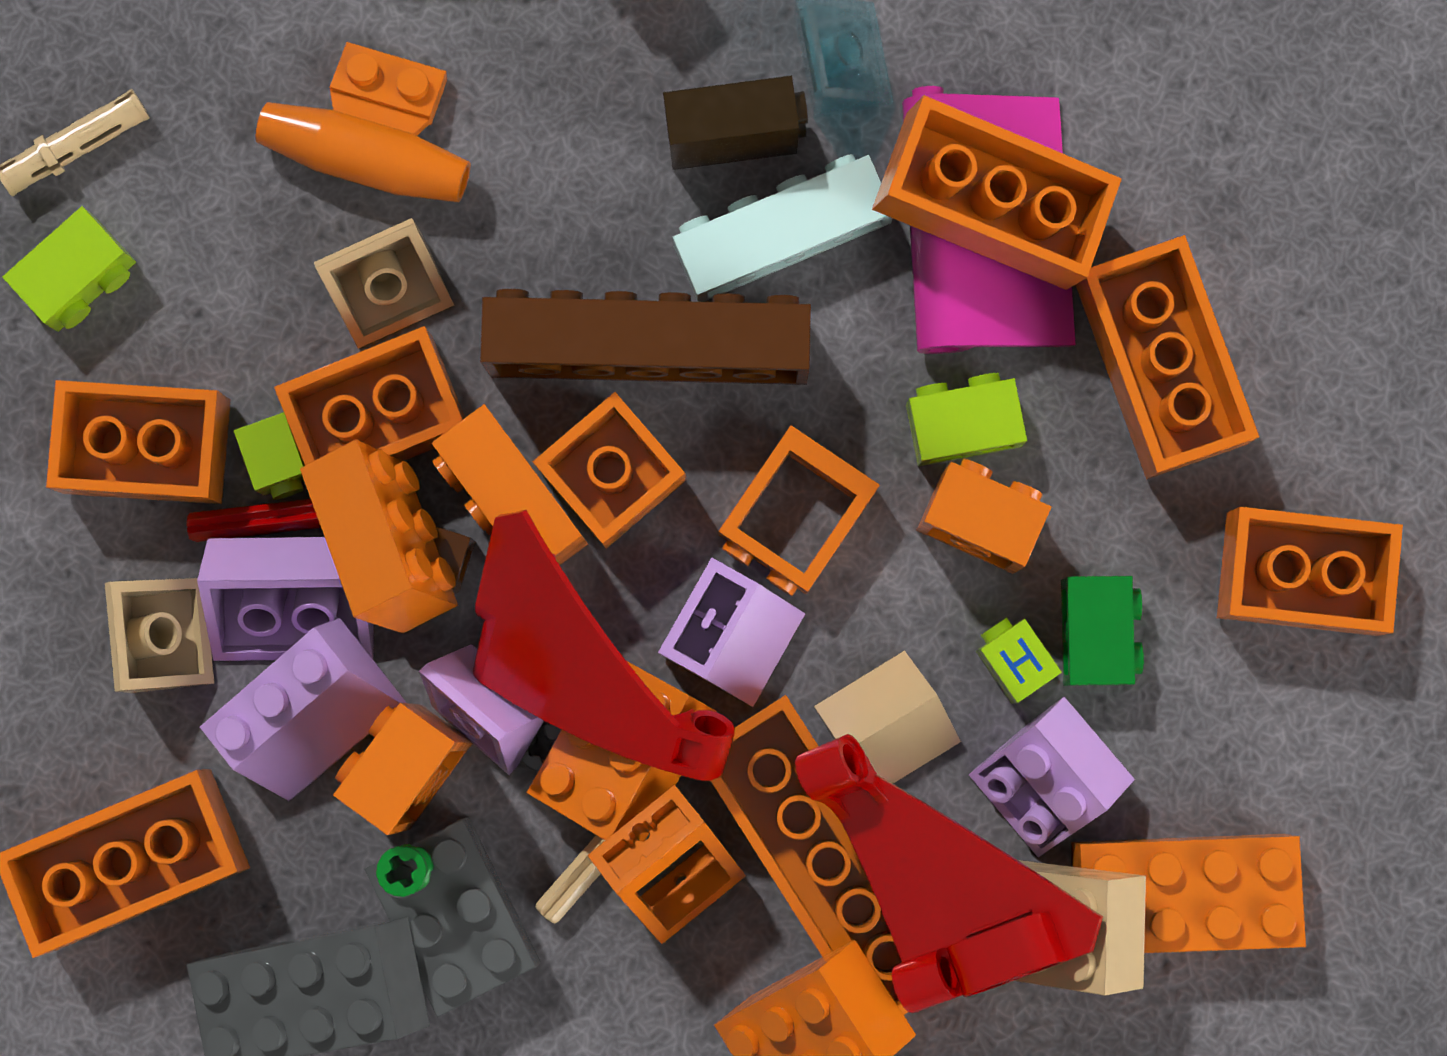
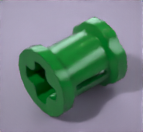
(389, 863)

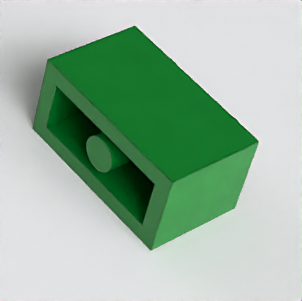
(1100, 631)

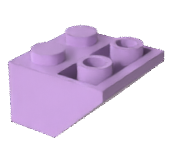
(731, 632)
(1052, 777)

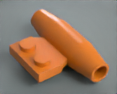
(373, 128)

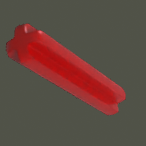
(252, 520)

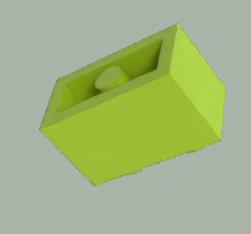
(70, 271)
(965, 419)

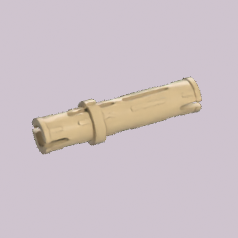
(63, 147)

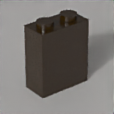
(734, 122)

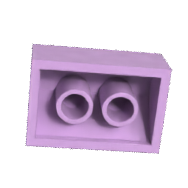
(270, 594)
(302, 711)

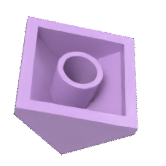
(479, 713)

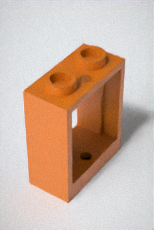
(825, 465)
(633, 863)

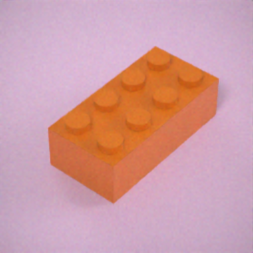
(996, 193)
(1166, 357)
(121, 862)
(1211, 889)

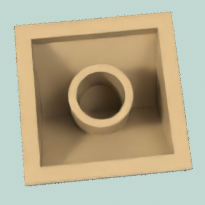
(384, 283)
(158, 635)
(891, 717)

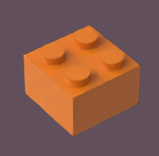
(610, 470)
(985, 516)

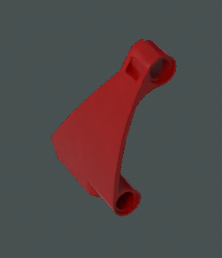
(560, 665)
(950, 898)

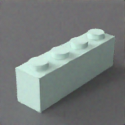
(780, 229)

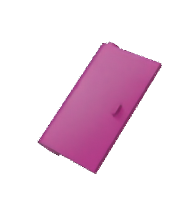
(967, 297)

